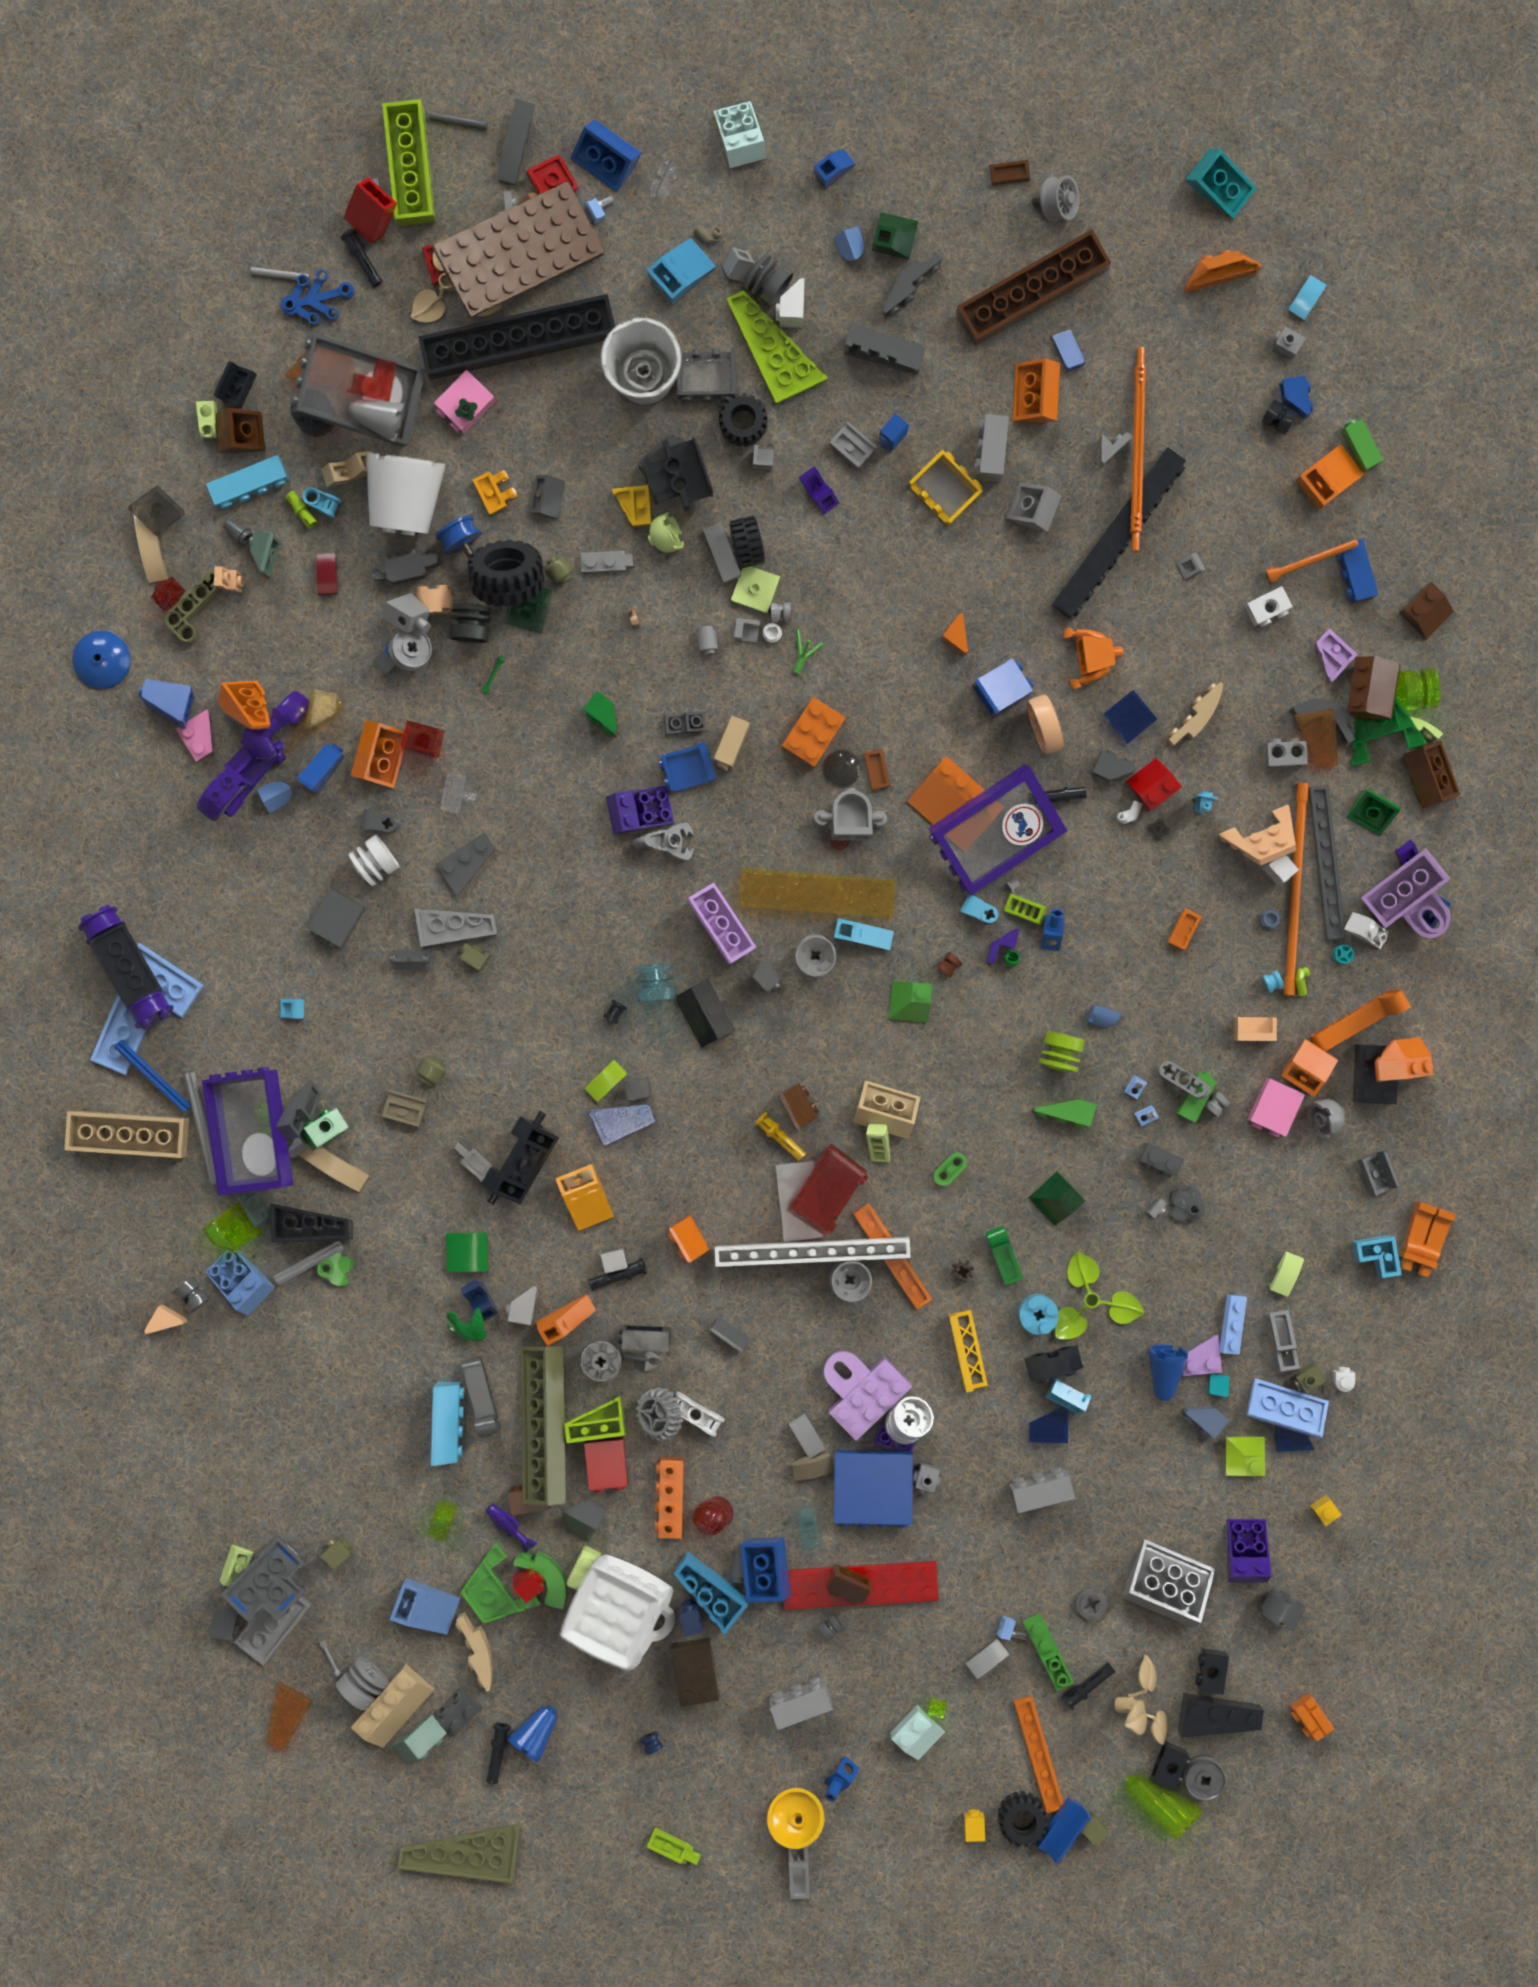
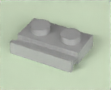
(853, 445)

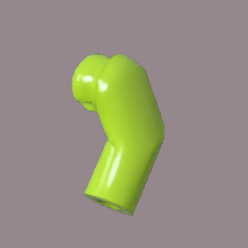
(1301, 973)

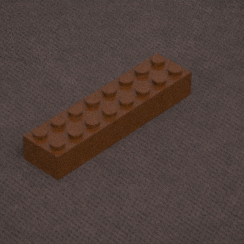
(1033, 287)

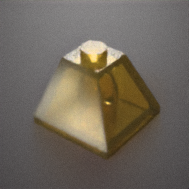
(322, 708)

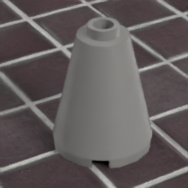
(378, 416)

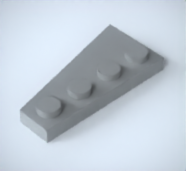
(445, 926)

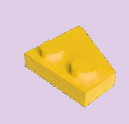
(636, 504)

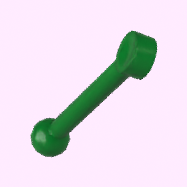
(486, 688)

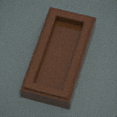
(1009, 172)

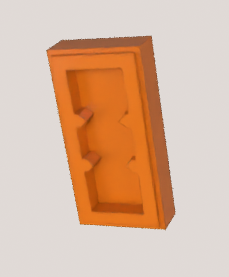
(1184, 929)

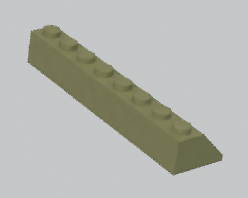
(543, 1425)

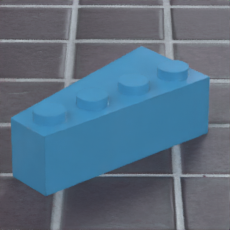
(712, 1592)

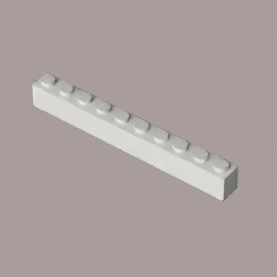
(812, 1251)

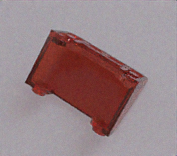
(827, 1190)

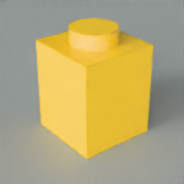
(1325, 1510)
(974, 1826)

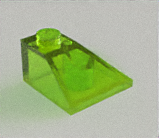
(231, 1229)

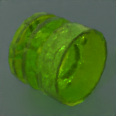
(1418, 689)

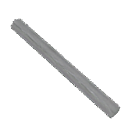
(201, 1122)

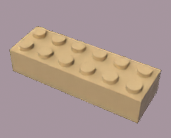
(126, 1134)

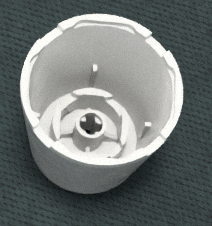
(641, 347)
(402, 493)

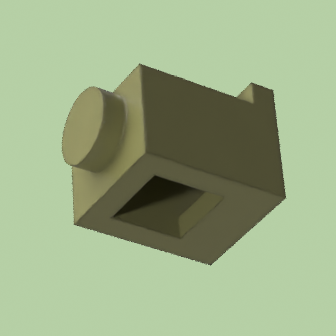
(474, 956)

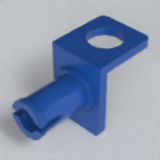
(1053, 930)
(840, 1779)

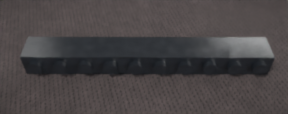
(1115, 537)

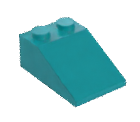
(1221, 182)

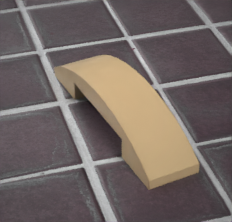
(150, 553)
(335, 1167)

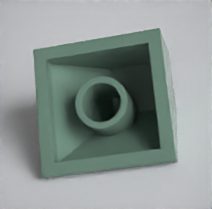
(264, 550)

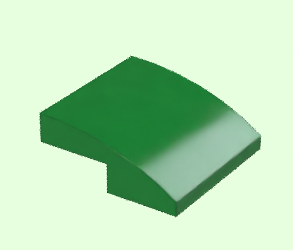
(467, 1252)

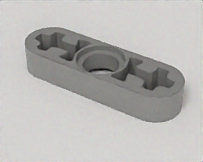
(1192, 1079)

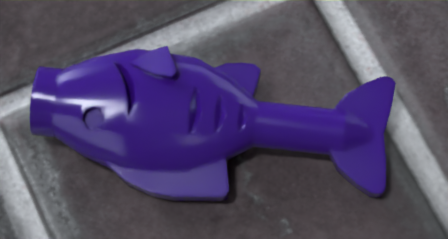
(509, 1525)

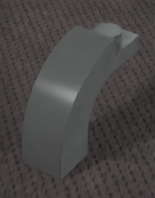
(1341, 716)

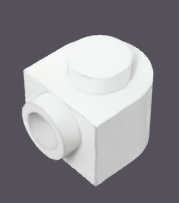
(1344, 1379)

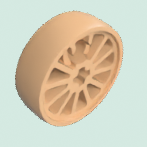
(1045, 724)

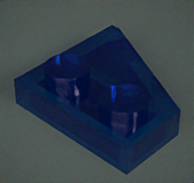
(1050, 1427)

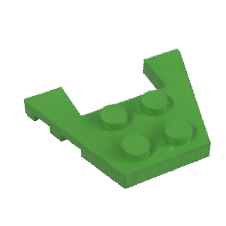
(488, 1594)

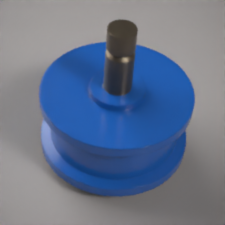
(459, 535)

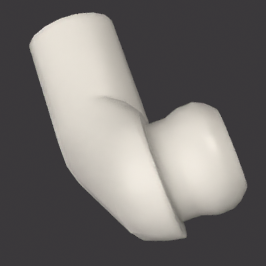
(1130, 815)

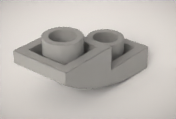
(807, 1436)
(986, 1659)

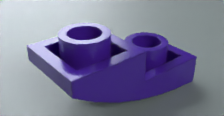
(883, 1439)

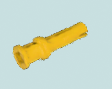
(773, 1130)

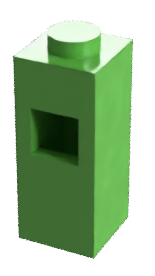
(1361, 445)
(1190, 1105)

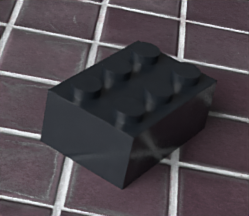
(1366, 1087)

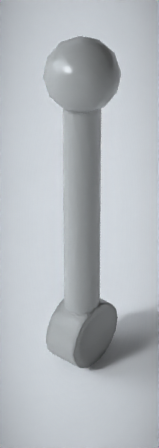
(337, 1673)

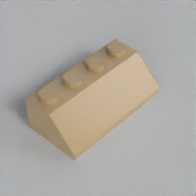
(392, 1707)

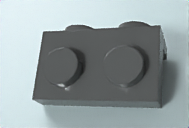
(1378, 1172)
(457, 1711)

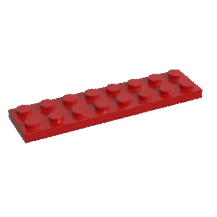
(890, 1584)

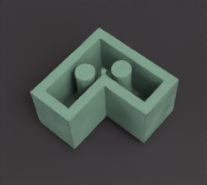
(416, 1743)

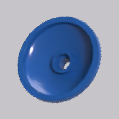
(112, 666)

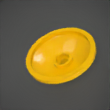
(784, 1813)

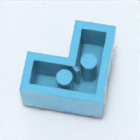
(1381, 1250)

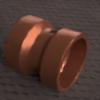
(949, 964)

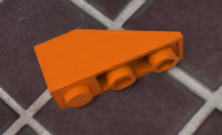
(564, 1320)

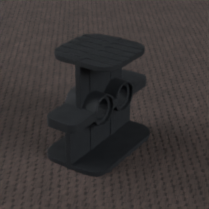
(690, 471)

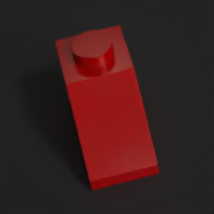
(528, 1584)

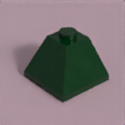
(1057, 1198)

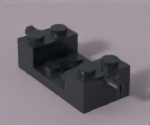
(532, 1145)

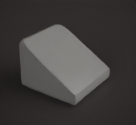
(1190, 565)

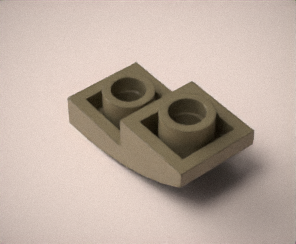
(808, 1469)

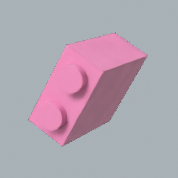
(470, 389)
(1275, 1108)

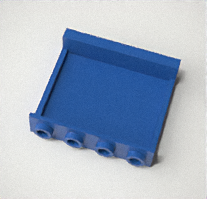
(873, 1488)

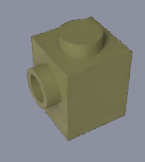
(1308, 1378)
(337, 1551)

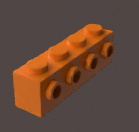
(670, 1497)

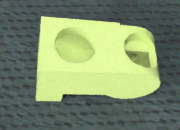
(207, 419)

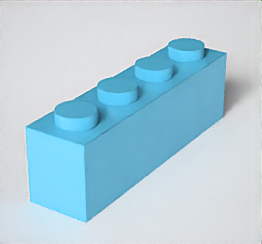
(248, 482)

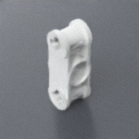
(707, 1416)

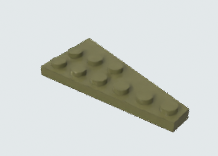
(474, 1855)

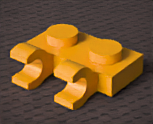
(490, 493)

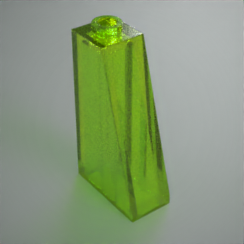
(1167, 1807)

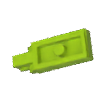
(672, 1847)

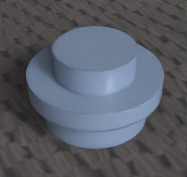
(1270, 919)

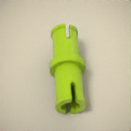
(301, 509)

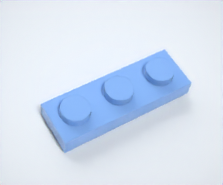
(1233, 1324)

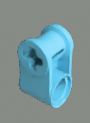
(324, 503)
(976, 907)

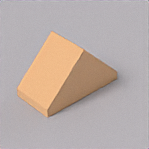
(163, 1319)

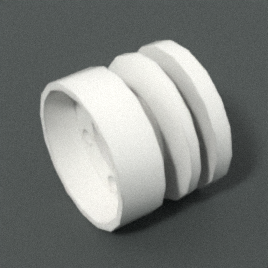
(374, 860)
(913, 1411)

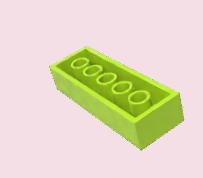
(409, 162)

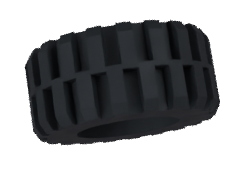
(506, 573)

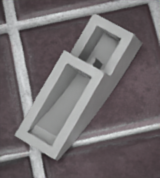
(1284, 1342)
(799, 1873)

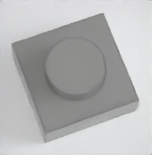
(1157, 1208)

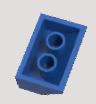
(605, 155)

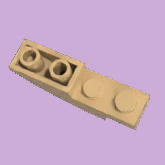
(1202, 709)
(481, 1657)

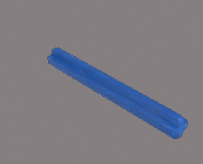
(152, 1076)

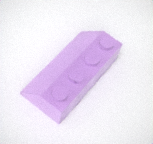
(721, 923)

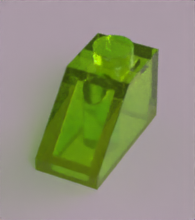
(443, 1519)

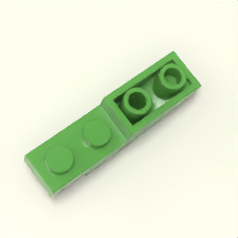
(1048, 1652)

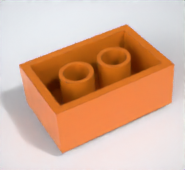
(813, 732)

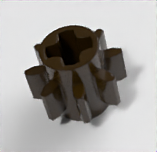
(957, 1268)

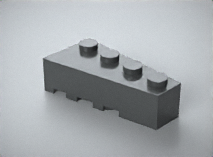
(883, 349)

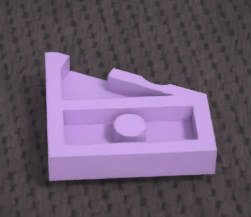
(1334, 654)
(1204, 1358)

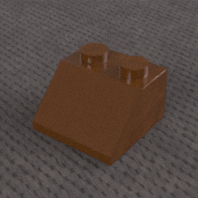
(240, 431)
(1427, 610)
(848, 1584)

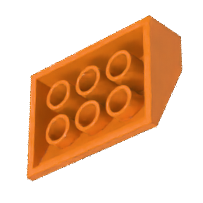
(944, 791)

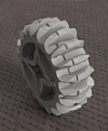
(659, 1409)

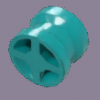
(1346, 952)

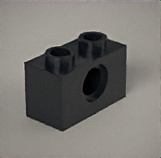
(1216, 1682)
(1170, 1754)

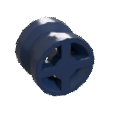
(651, 1743)

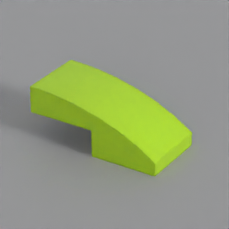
(605, 1080)

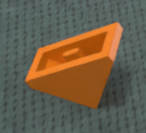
(956, 635)

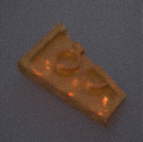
(1320, 734)
(286, 1715)

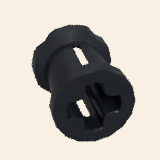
(615, 1011)

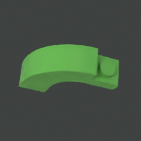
(551, 1573)

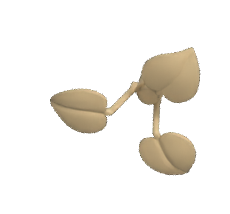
(427, 304)
(1137, 1715)

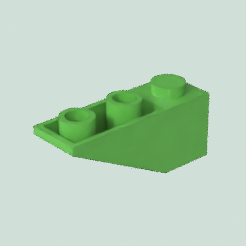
(1073, 1110)

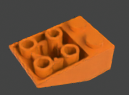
(1329, 477)

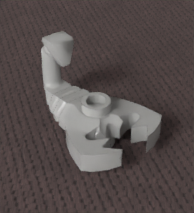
(668, 841)

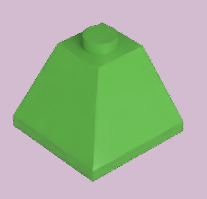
(910, 1001)

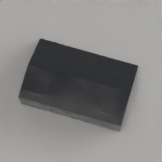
(704, 1013)

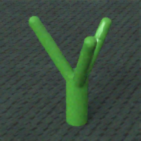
(802, 655)

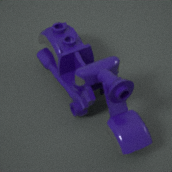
(252, 761)

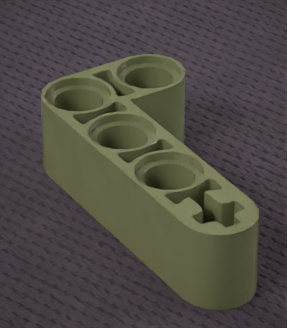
(198, 604)

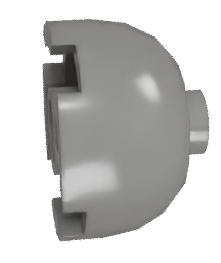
(1327, 1116)

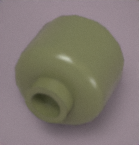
(558, 569)
(431, 1070)

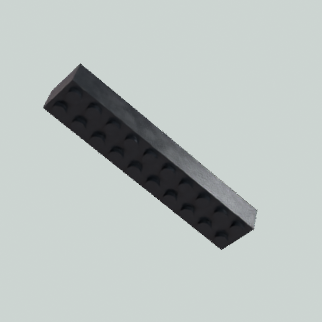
(517, 337)

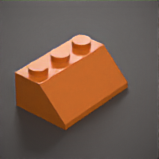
(1036, 391)
(378, 754)

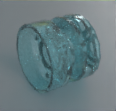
(655, 983)

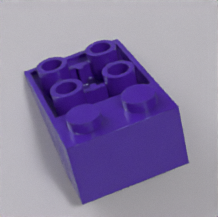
(639, 809)
(1247, 1551)

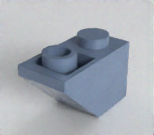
(1209, 1419)

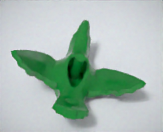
(472, 1331)

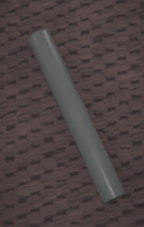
(458, 120)

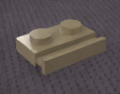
(404, 1108)

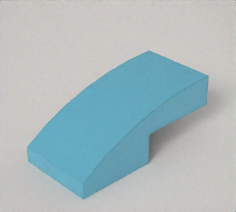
(1307, 297)

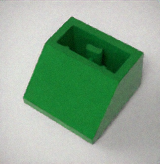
(602, 711)

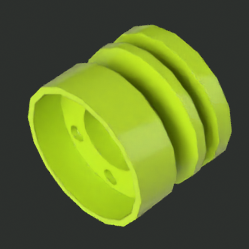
(1061, 1051)

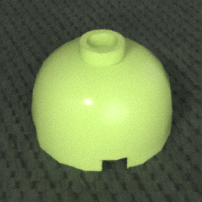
(664, 534)

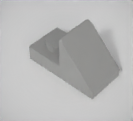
(1108, 450)

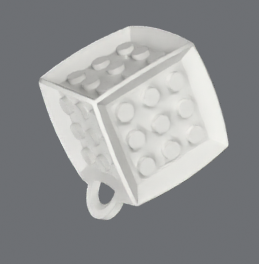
(617, 1612)

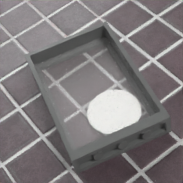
(330, 371)

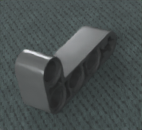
(481, 1397)

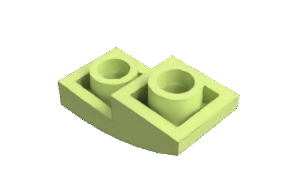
(1429, 731)
(1287, 1274)

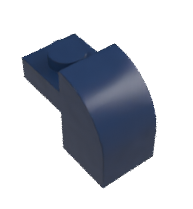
(480, 1298)

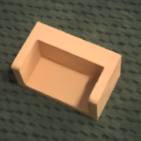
(1255, 1029)

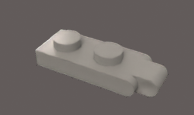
(605, 561)

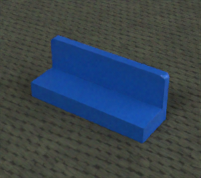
(1064, 1829)

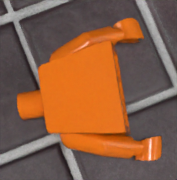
(1094, 655)

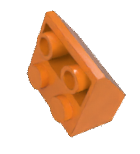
(1309, 1067)
(688, 1238)

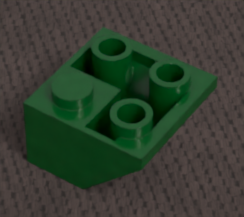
(894, 235)

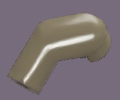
(708, 236)

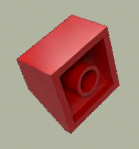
(1153, 784)

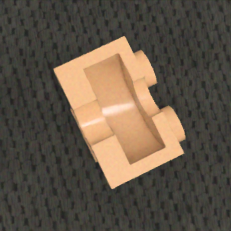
(436, 600)

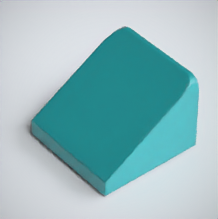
(1218, 1385)

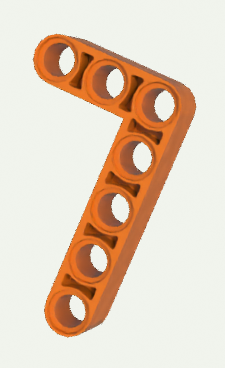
(1391, 1003)

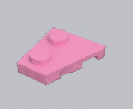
(198, 736)

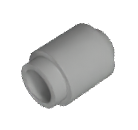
(707, 640)

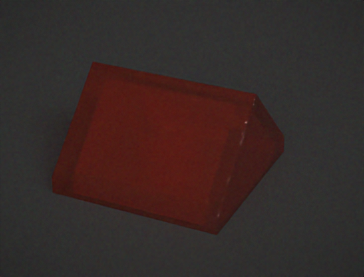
(422, 739)

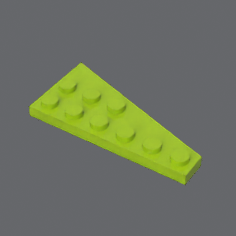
(779, 359)

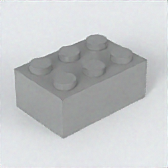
(991, 448)
(1041, 1490)
(800, 1703)

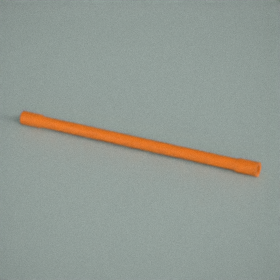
(1290, 979)

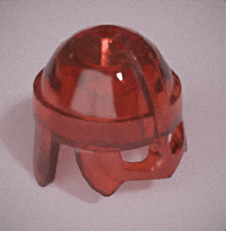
(717, 1513)

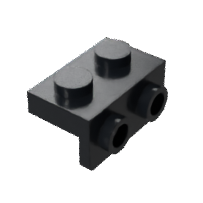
(234, 385)

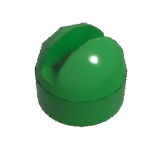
(1011, 959)

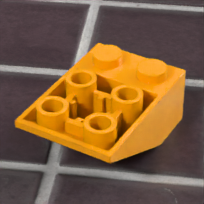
(584, 1196)

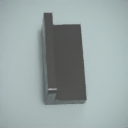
(546, 496)

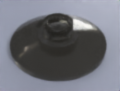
(834, 776)

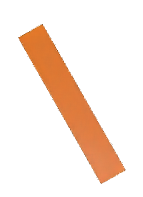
(899, 1267)
(1038, 1754)

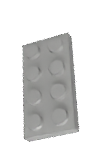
(790, 1181)

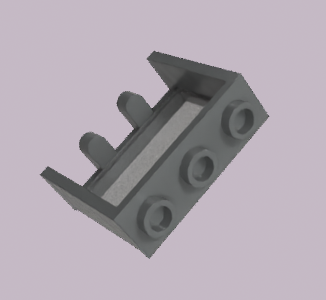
(706, 375)

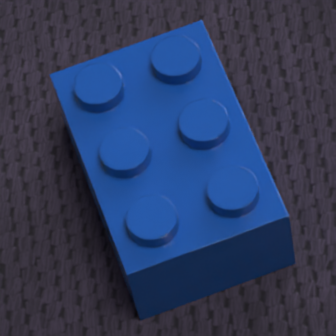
(765, 1569)

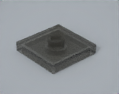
(156, 510)

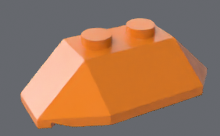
(1221, 269)
(1404, 1060)

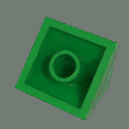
(1373, 811)

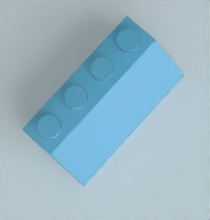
(446, 1423)

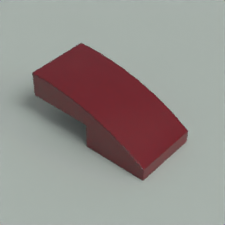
(327, 574)

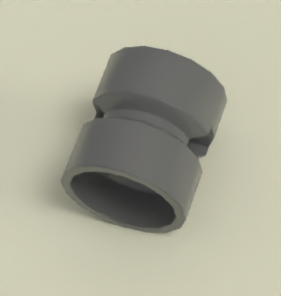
(191, 1294)

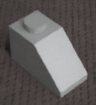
(523, 1307)

